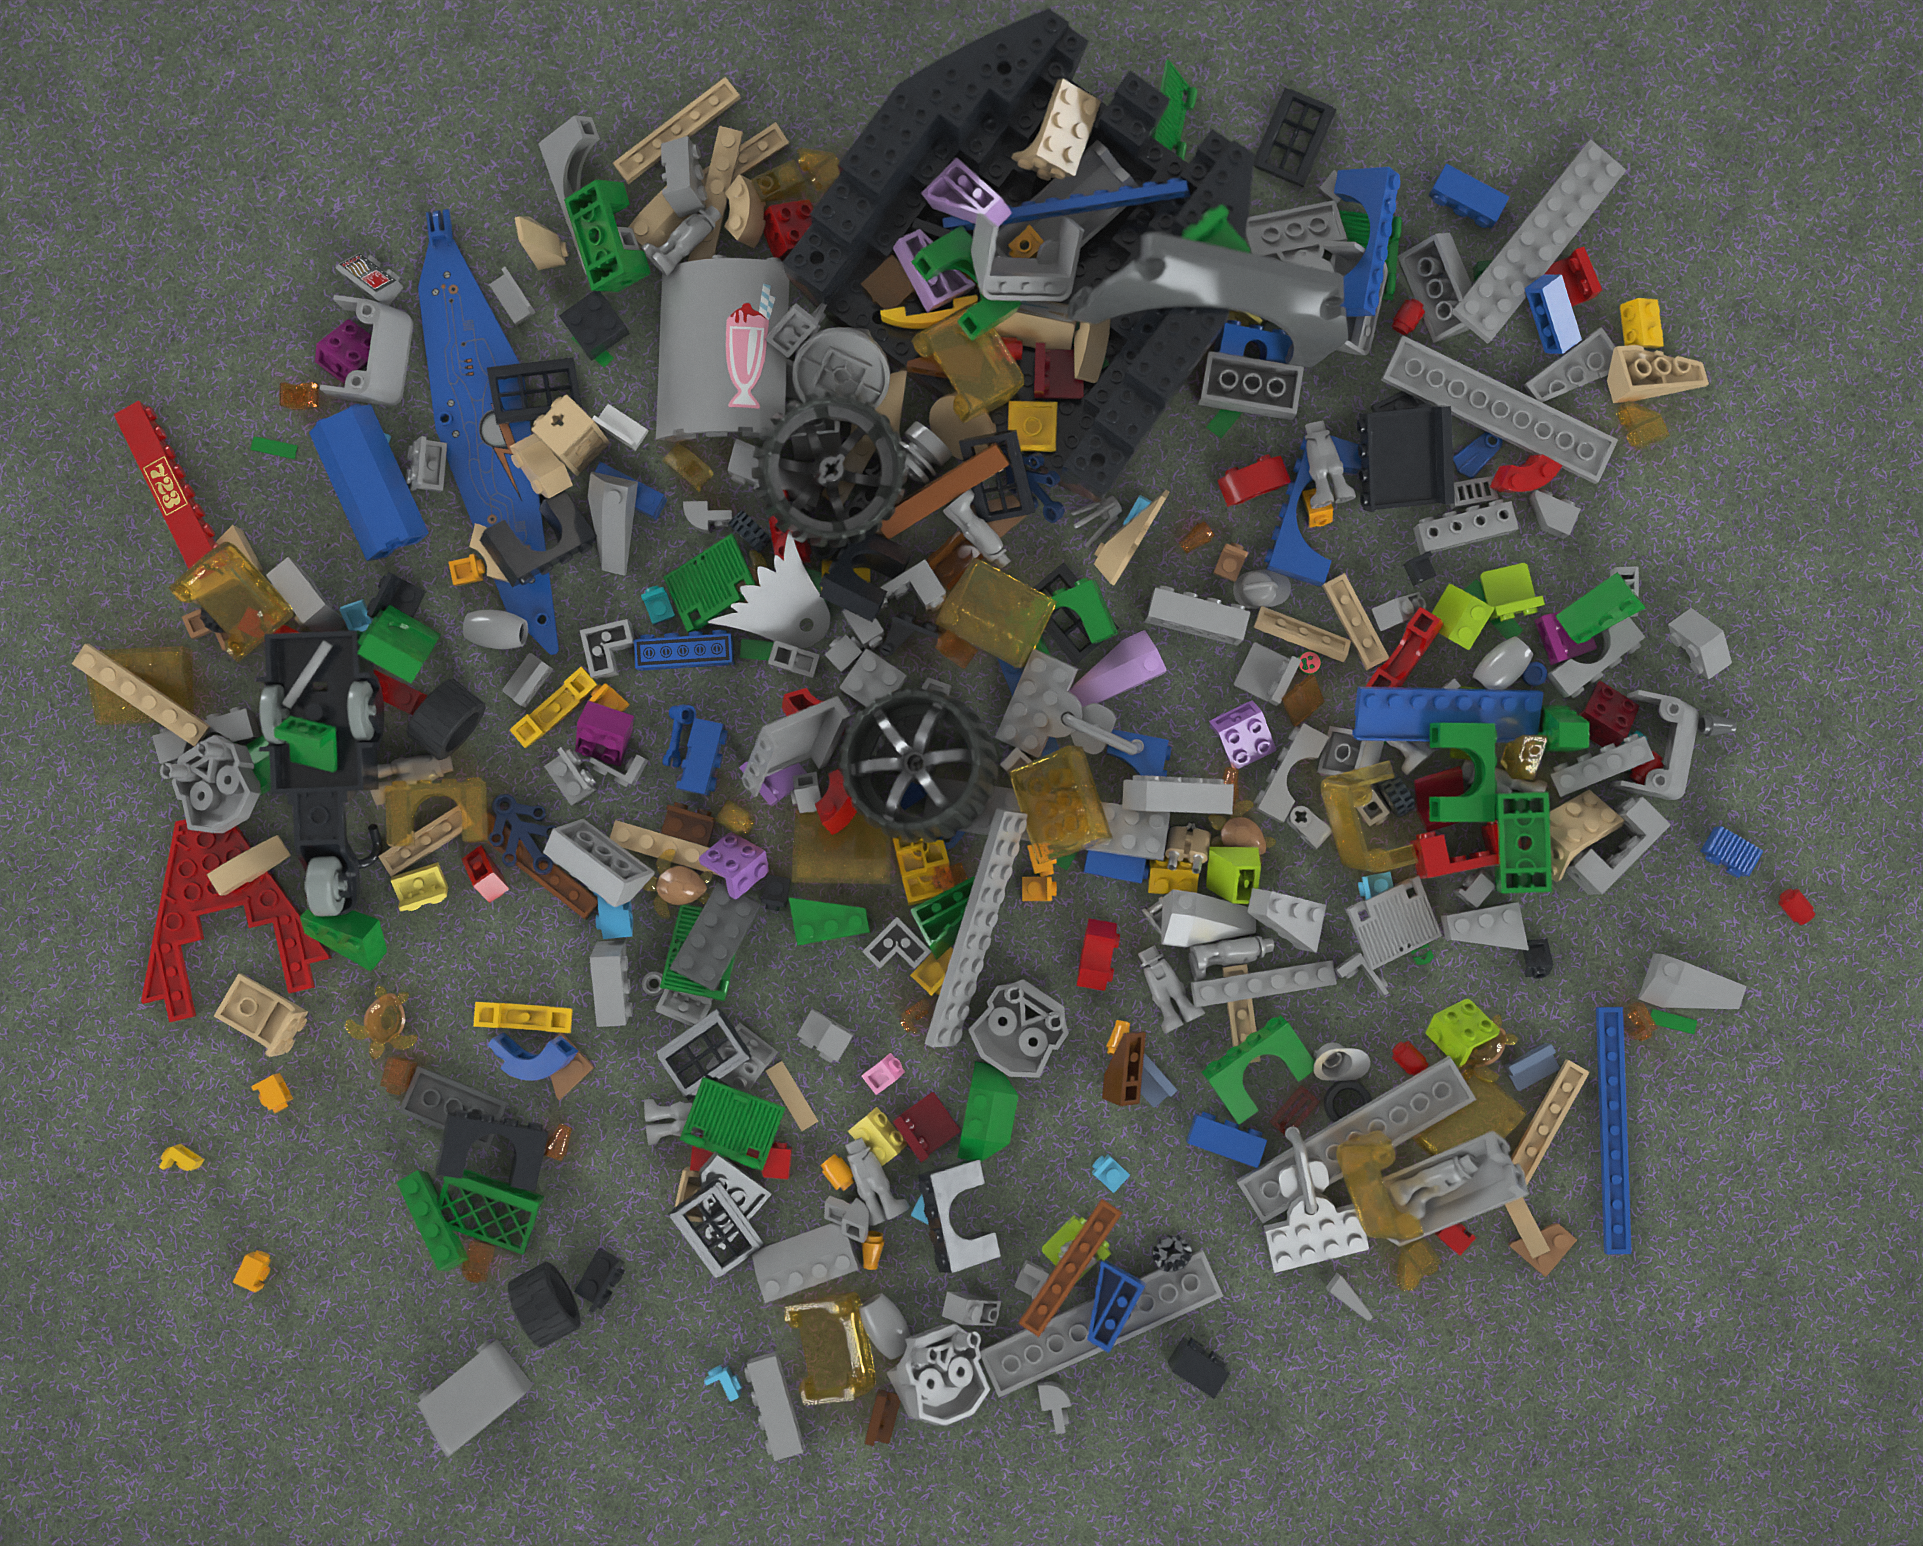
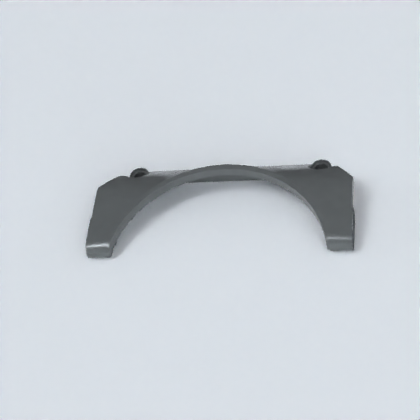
(1199, 274)

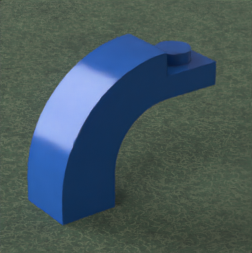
(531, 1066)

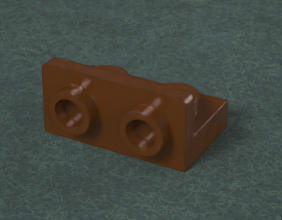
(953, 559)
(688, 824)
(882, 1417)

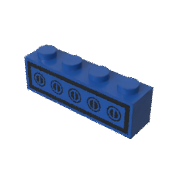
(684, 651)

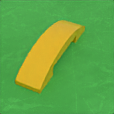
(898, 317)
(555, 708)
(523, 1017)

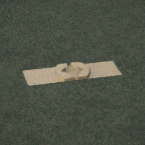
(791, 1096)
(1527, 1227)

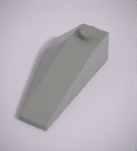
(612, 515)
(1199, 919)
(1683, 985)

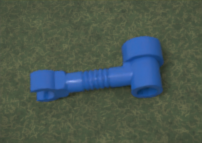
(681, 715)

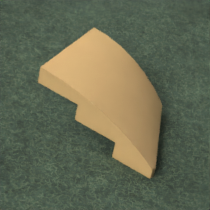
(893, 401)

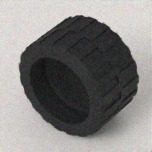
(445, 719)
(544, 1304)

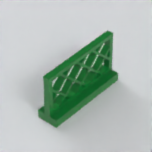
(500, 1192)

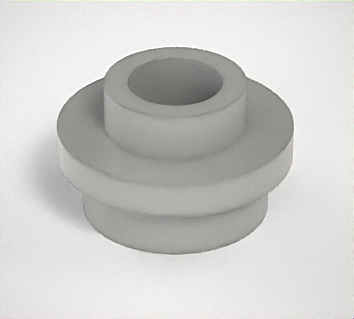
(646, 983)

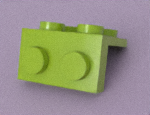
(1510, 592)
(1460, 1030)
(1066, 1234)

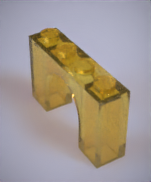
(404, 800)

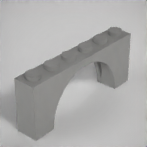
(564, 157)

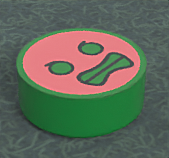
(1310, 662)

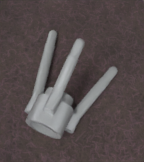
(1106, 509)

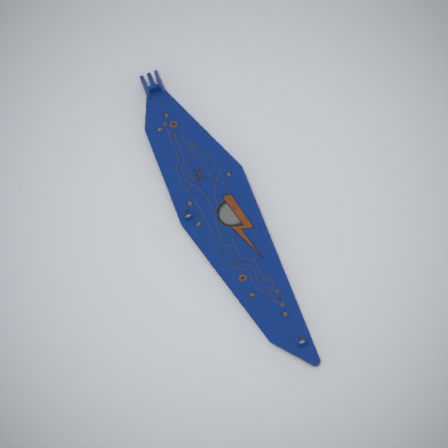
(459, 346)

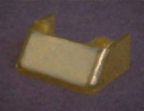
(1341, 797)

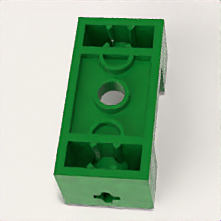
(605, 261)
(1520, 816)

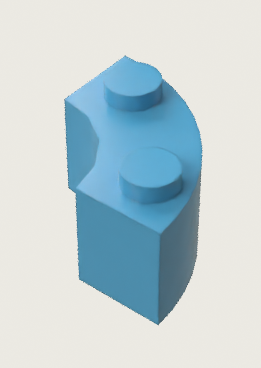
(614, 921)

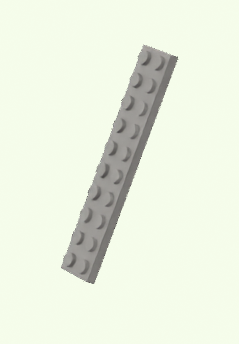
(1538, 241)
(1499, 409)
(1133, 831)
(976, 928)
(1396, 1113)
(1064, 1341)

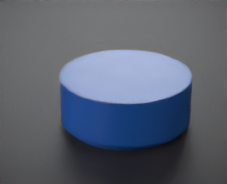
(1534, 674)

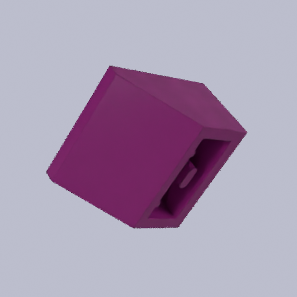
(603, 733)

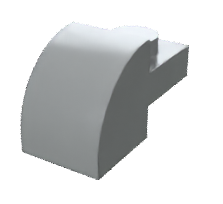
(701, 516)
(793, 659)
(852, 1217)
(1055, 1398)

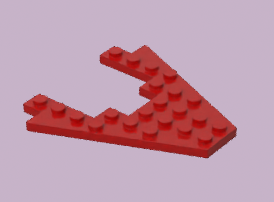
(189, 894)

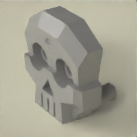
(214, 784)
(1008, 1045)
(936, 1357)

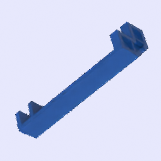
(368, 481)

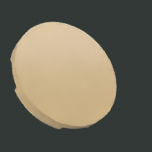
(950, 429)

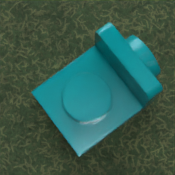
(658, 604)

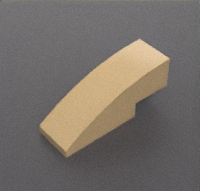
(1090, 350)
(248, 865)

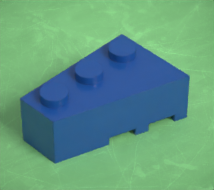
(702, 757)
(1113, 1303)

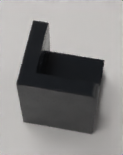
(1420, 569)

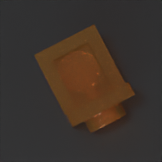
(299, 396)
(956, 649)
(479, 1260)

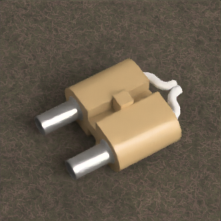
(1187, 845)

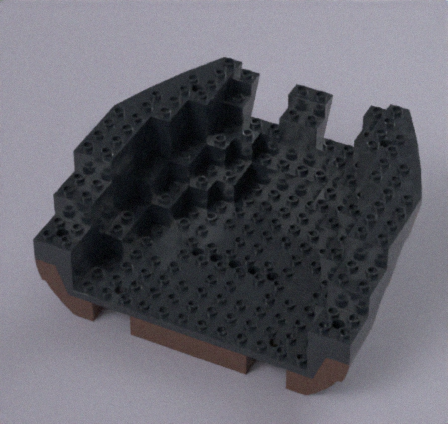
(982, 110)

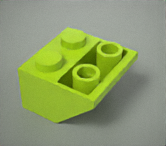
(1233, 872)

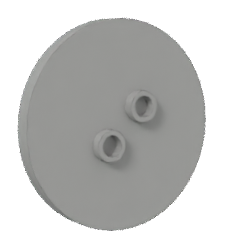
(842, 363)

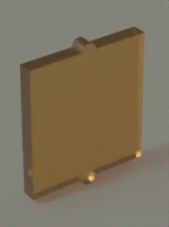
(888, 284)
(1303, 700)

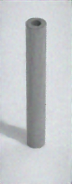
(307, 674)

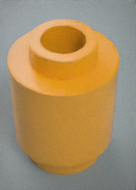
(837, 1172)

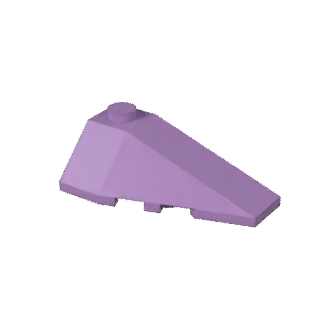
(1123, 668)

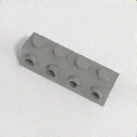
(1465, 528)
(1601, 766)
(775, 1406)

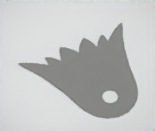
(781, 603)

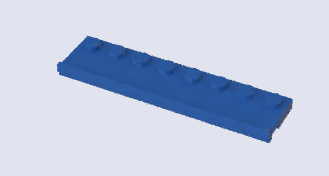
(1407, 712)

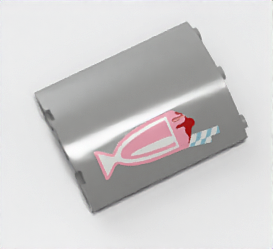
(713, 348)

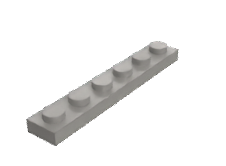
(1263, 983)

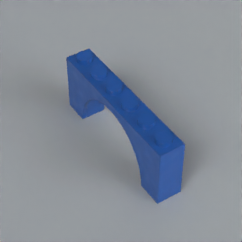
(1377, 193)
(1290, 552)
(1146, 763)

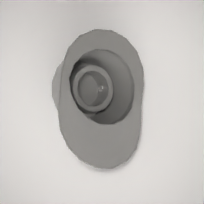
(1261, 589)
(1340, 1063)

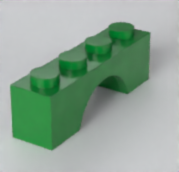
(422, 1202)

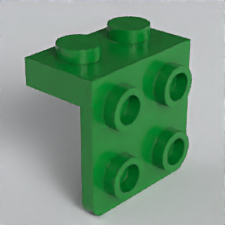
(1216, 231)

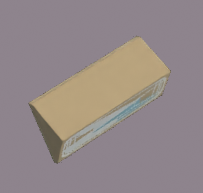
(1041, 323)

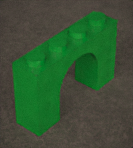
(954, 252)
(1090, 606)
(397, 643)
(1479, 744)
(1227, 1073)

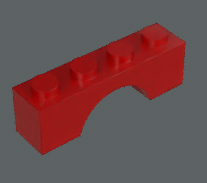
(1414, 643)
(776, 1166)

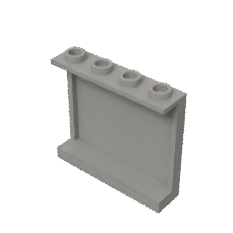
(794, 739)

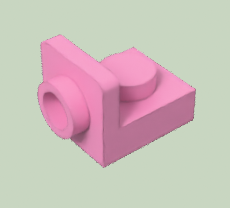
(883, 1073)

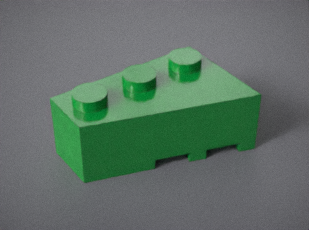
(1600, 609)
(1563, 729)
(942, 916)
(826, 921)
(351, 935)

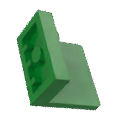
(309, 742)

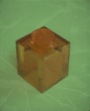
(398, 1074)

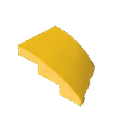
(917, 866)

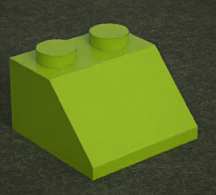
(1462, 615)

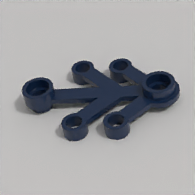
(1052, 510)
(520, 830)

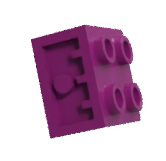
(344, 350)
(1558, 642)

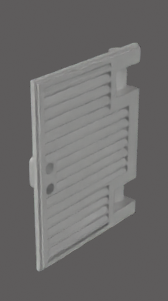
(1394, 923)

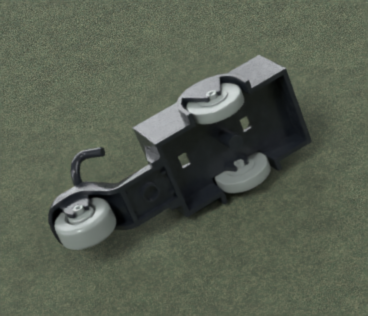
(319, 796)

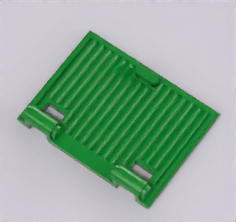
(1172, 122)
(1358, 230)
(709, 583)
(673, 981)
(732, 1123)

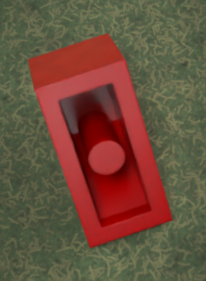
(485, 874)

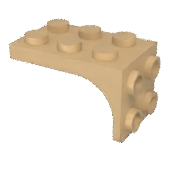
(1062, 134)
(1576, 827)
(262, 1015)

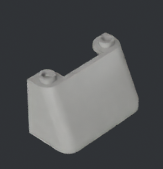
(473, 1396)

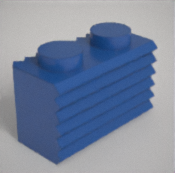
(1731, 851)

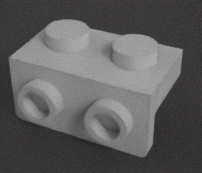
(684, 1006)

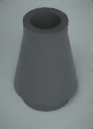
(1714, 725)

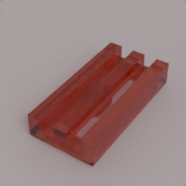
(1288, 1103)

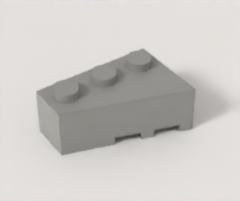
(683, 176)
(304, 598)
(1290, 917)
(1490, 925)
(610, 983)

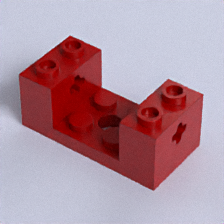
(1434, 858)

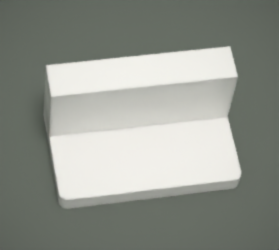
(621, 427)

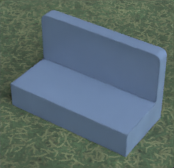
(1532, 1066)
(1154, 1084)

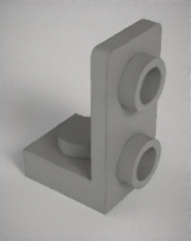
(634, 769)
(1349, 968)

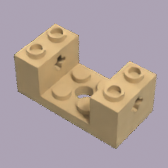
(577, 440)

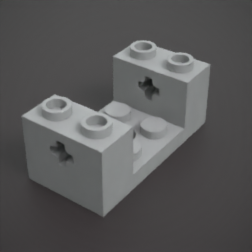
(925, 587)
(1644, 826)

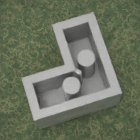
(1702, 642)
(600, 644)
(900, 939)
(826, 1035)

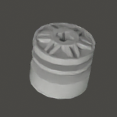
(922, 450)

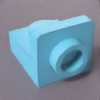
(1375, 884)
(1109, 1172)

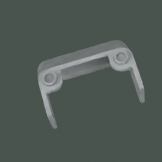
(1026, 279)
(1360, 328)
(387, 358)
(1672, 779)

